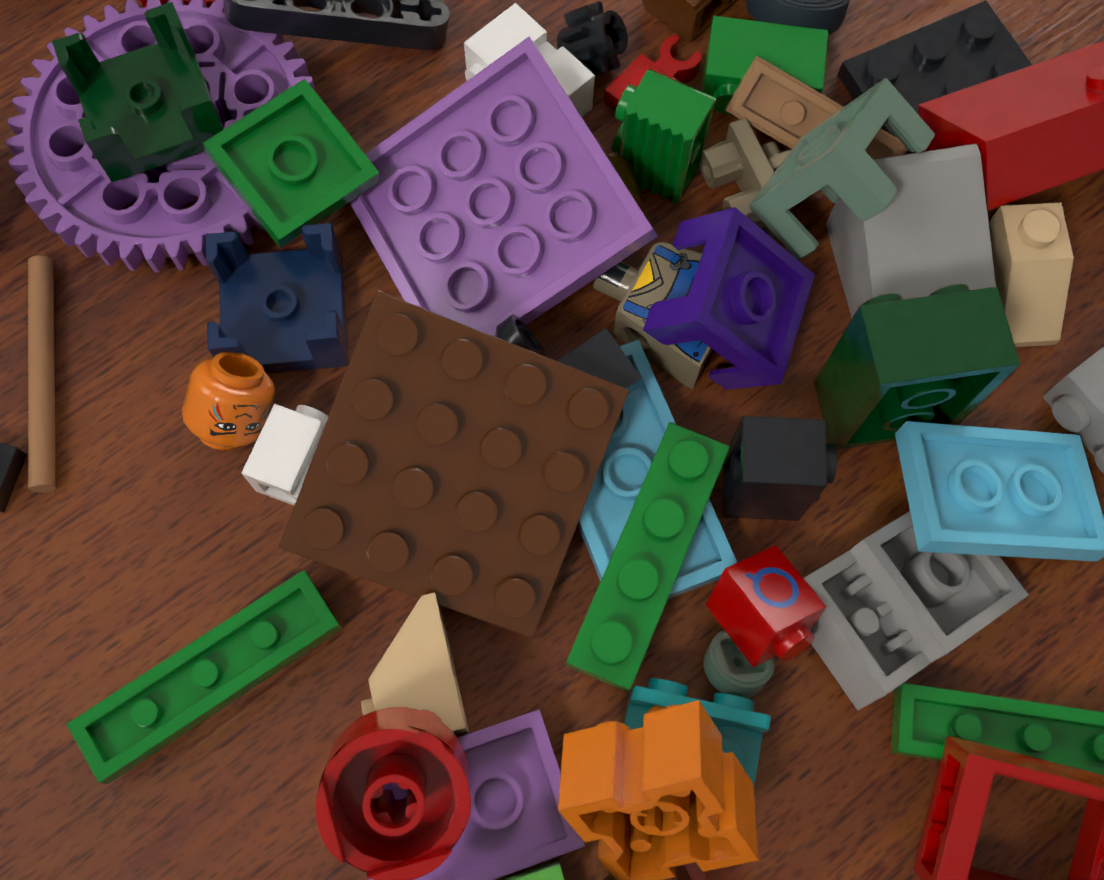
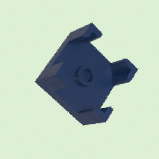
(280, 304)

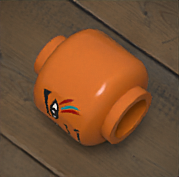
(228, 400)

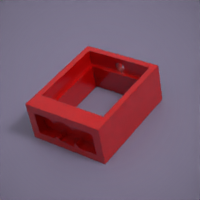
(961, 801)

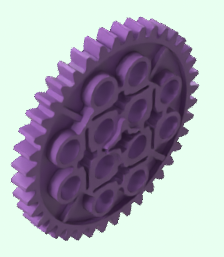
(74, 192)

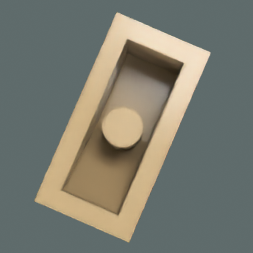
(1032, 270)
(419, 669)

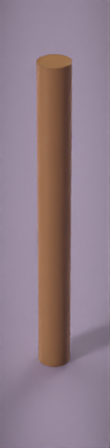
(41, 375)

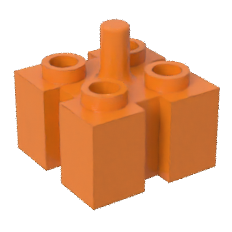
(658, 794)

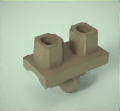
(743, 161)

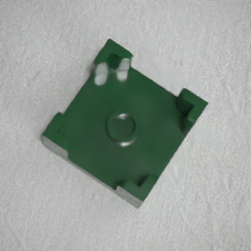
(143, 103)

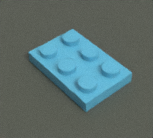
(1000, 492)

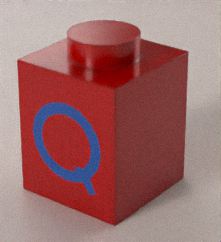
(766, 607)

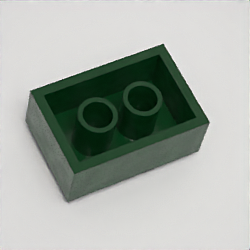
(914, 363)

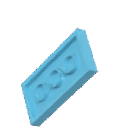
(622, 475)

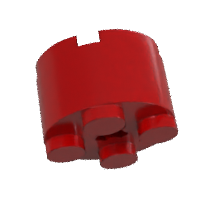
(365, 822)

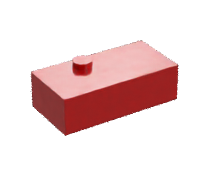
(1028, 124)

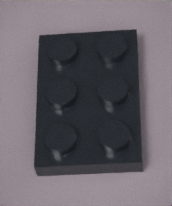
(938, 58)

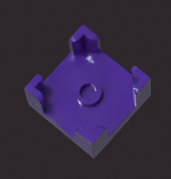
(740, 301)

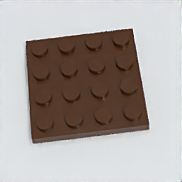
(453, 465)

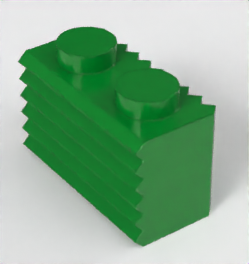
(663, 133)

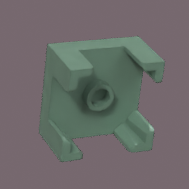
(836, 163)

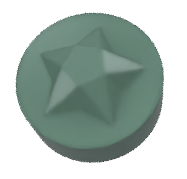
(731, 671)

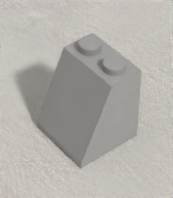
(926, 236)

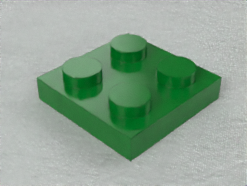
(291, 162)

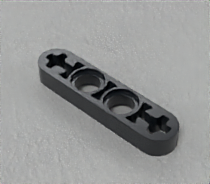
(399, 22)

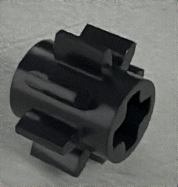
(594, 37)

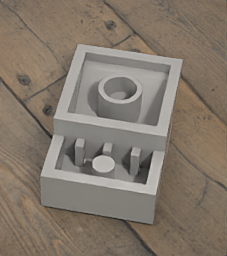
(902, 608)

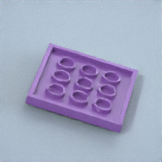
(498, 199)

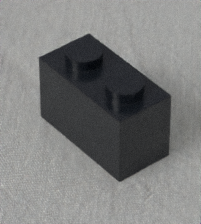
(776, 468)

